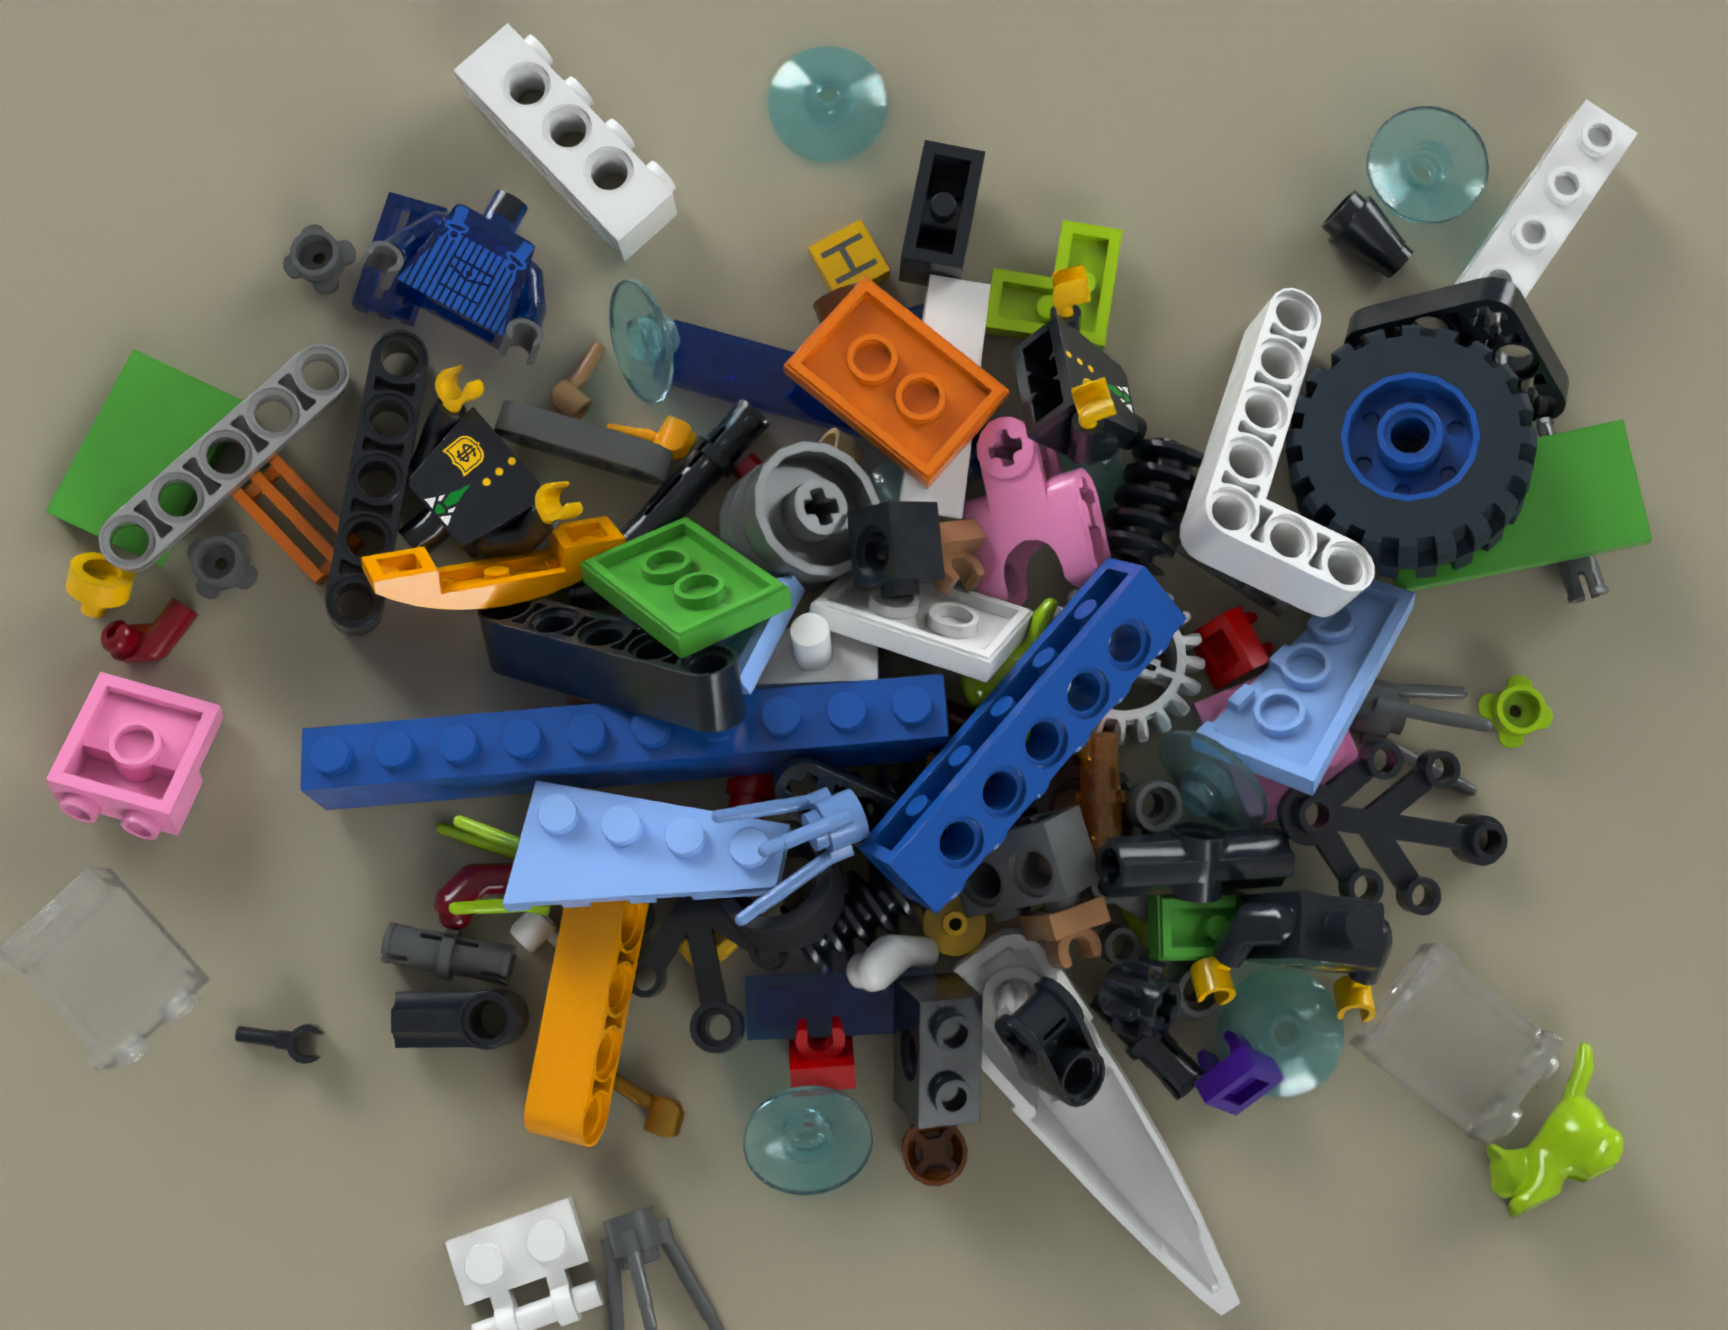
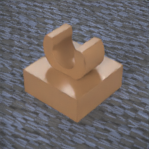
(959, 545)
(1067, 924)

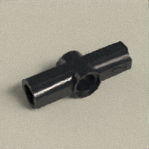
(1194, 862)

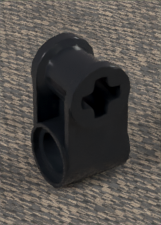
(1053, 1044)

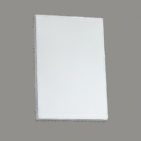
(951, 631)

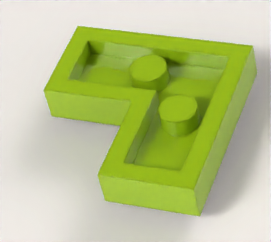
(1023, 301)

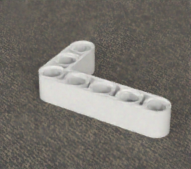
(1256, 536)

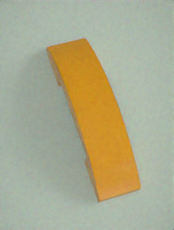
(495, 582)

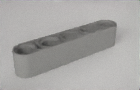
(238, 428)

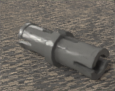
(448, 953)

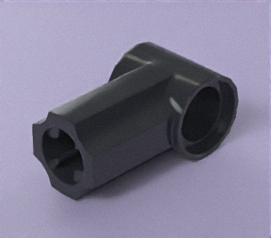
(454, 1019)

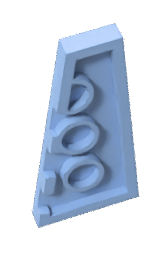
(1312, 690)
(619, 848)

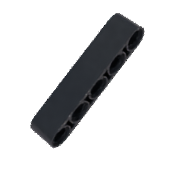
(383, 453)
(613, 664)

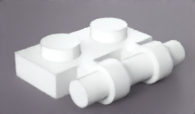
(519, 1252)

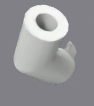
(889, 959)

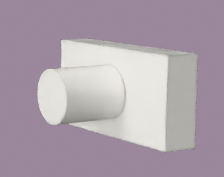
(815, 655)

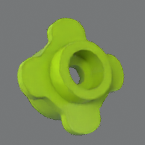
(1532, 707)

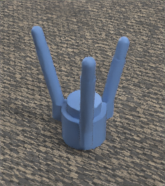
(830, 824)

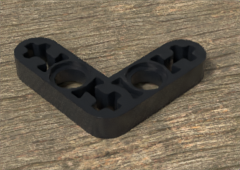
(1471, 312)

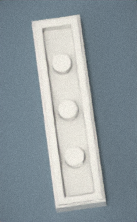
(959, 315)

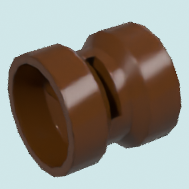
(939, 1159)

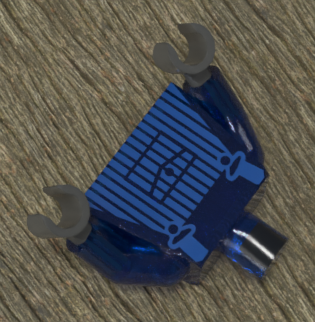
(469, 272)

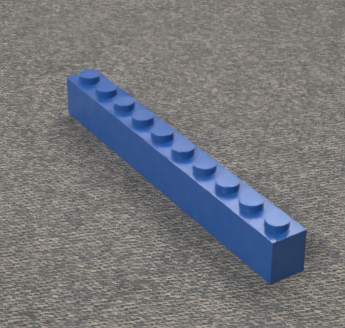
(615, 747)

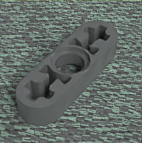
(583, 442)

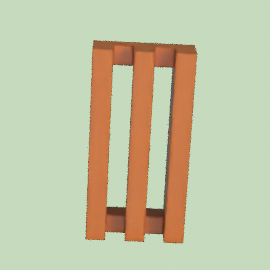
(264, 483)

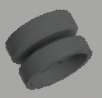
(794, 513)

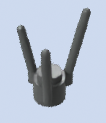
(1386, 712)
(634, 1242)

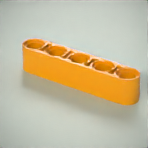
(584, 1021)

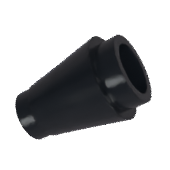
(1367, 234)

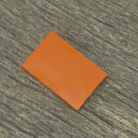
(896, 381)

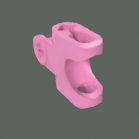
(1032, 506)

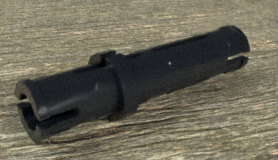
(701, 470)

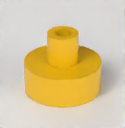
(97, 584)
(951, 941)

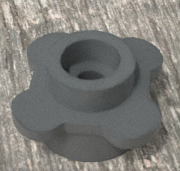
(315, 242)
(204, 559)

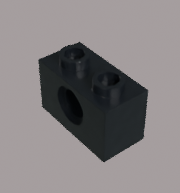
(941, 212)
(937, 1050)

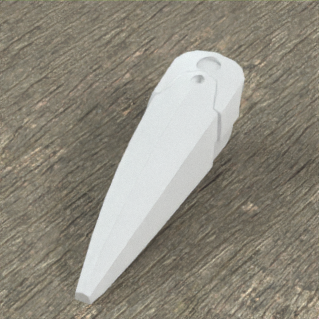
(1110, 1139)

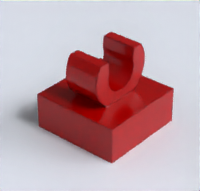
(1231, 647)
(822, 1060)

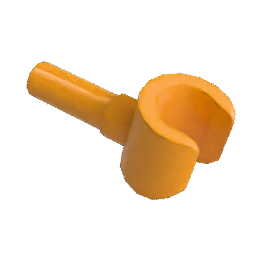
(673, 435)

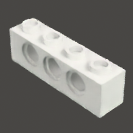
(511, 66)
(1551, 199)

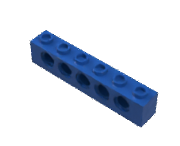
(1033, 695)

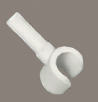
(533, 930)

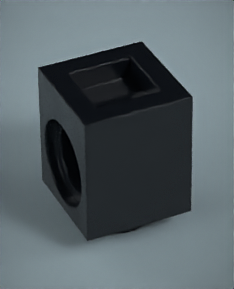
(896, 547)

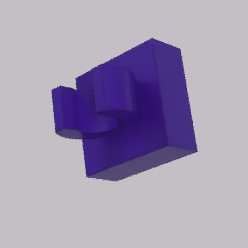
(1238, 1078)

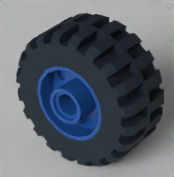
(1421, 397)

